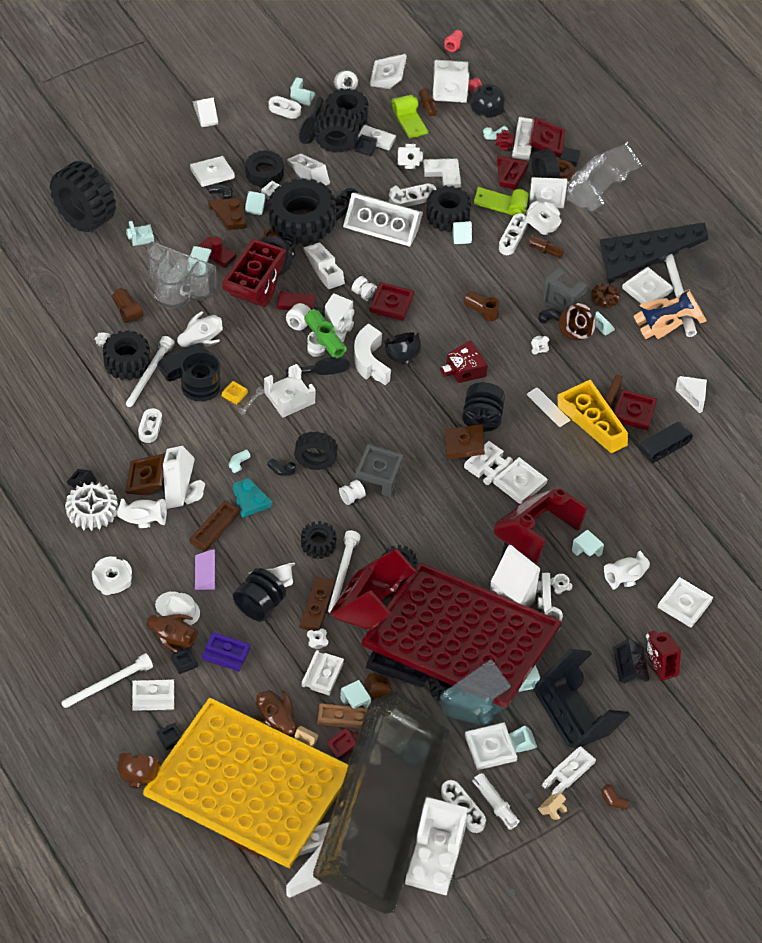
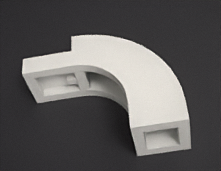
(365, 344)

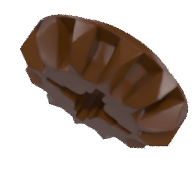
(568, 168)
(610, 300)

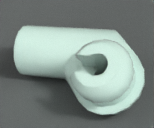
(491, 135)
(235, 461)

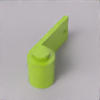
(405, 112)
(503, 203)

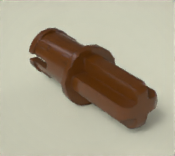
(428, 102)
(546, 247)

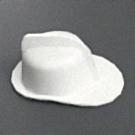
(283, 573)
(178, 603)

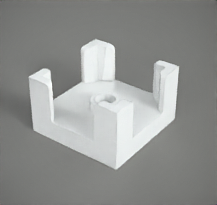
(289, 393)

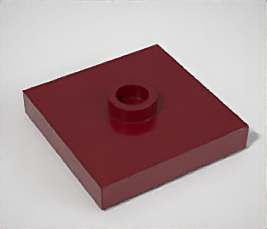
(546, 135)
(391, 301)
(635, 409)

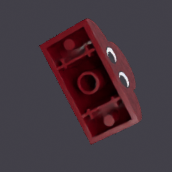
(255, 273)

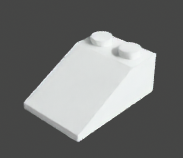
(516, 578)

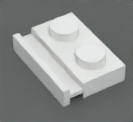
(322, 672)
(153, 695)

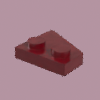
(511, 171)

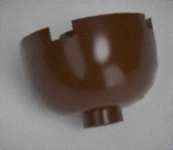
(576, 322)
(138, 769)

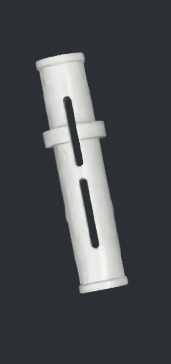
(500, 807)

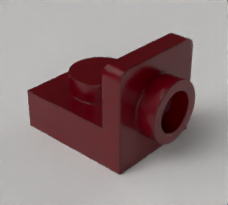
(343, 743)

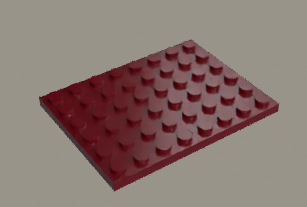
(457, 627)

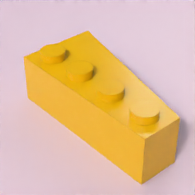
(593, 414)

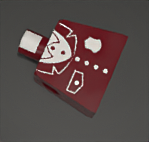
(465, 363)
(663, 654)

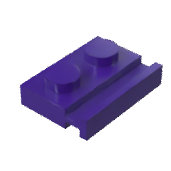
(226, 651)

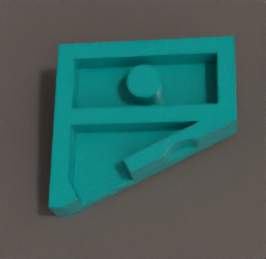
(250, 497)

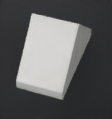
(206, 112)
(692, 390)

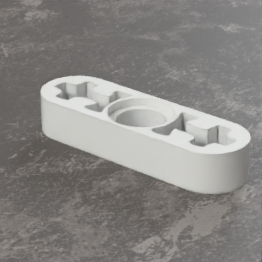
(419, 191)
(514, 240)
(462, 796)

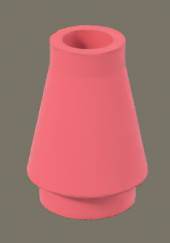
(452, 42)

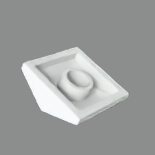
(388, 71)

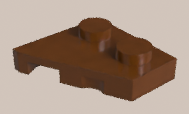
(230, 212)

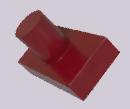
(219, 253)

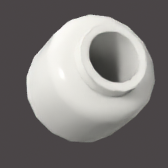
(344, 76)
(296, 315)

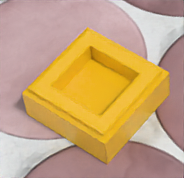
(234, 392)

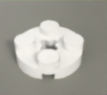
(543, 225)
(113, 585)

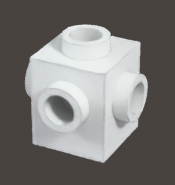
(403, 153)

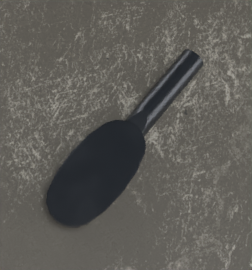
(307, 130)
(326, 366)

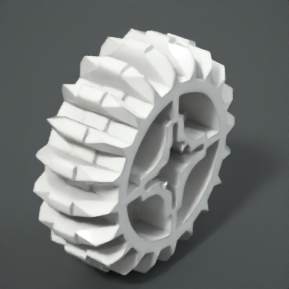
(81, 500)

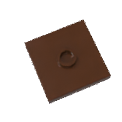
(464, 441)

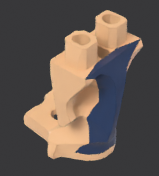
(672, 309)

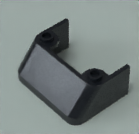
(565, 706)

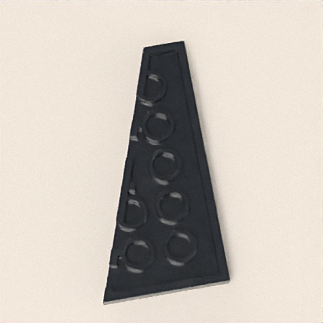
(644, 249)

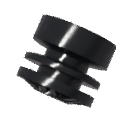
(200, 376)
(484, 406)
(259, 594)

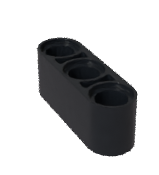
(171, 365)
(665, 442)

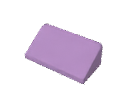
(205, 570)

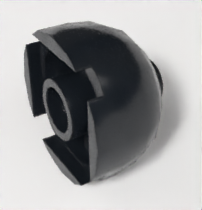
(487, 101)
(403, 347)

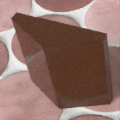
(145, 475)

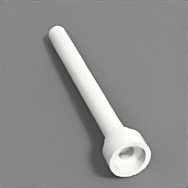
(165, 345)
(351, 540)
(143, 663)

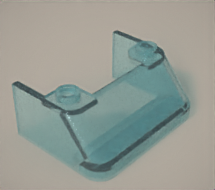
(474, 695)

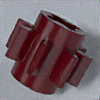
(504, 140)

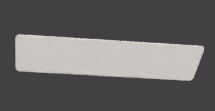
(548, 407)

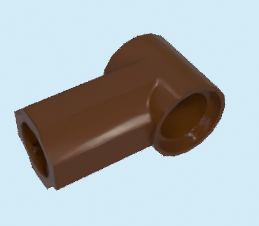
(487, 306)
(128, 307)

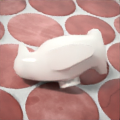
(201, 331)
(143, 512)
(626, 570)

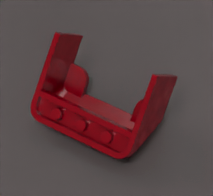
(518, 524)
(363, 596)

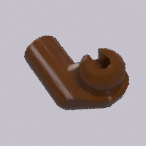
(612, 799)

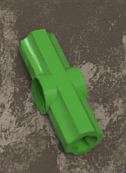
(325, 333)

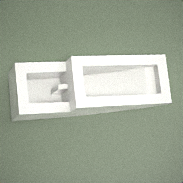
(324, 265)

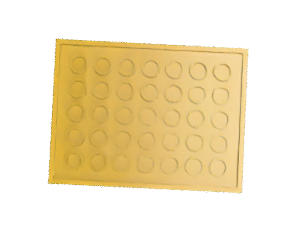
(248, 782)

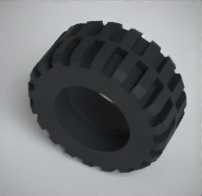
(299, 195)
(82, 196)

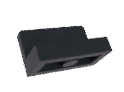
(630, 661)

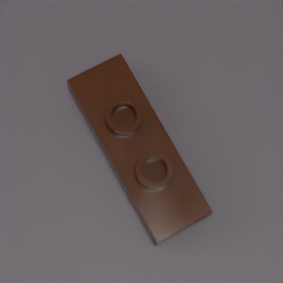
(214, 526)
(317, 604)

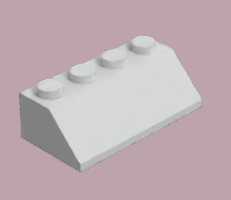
(382, 219)

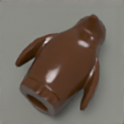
(173, 630)
(276, 712)

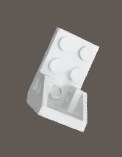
(450, 81)
(437, 846)

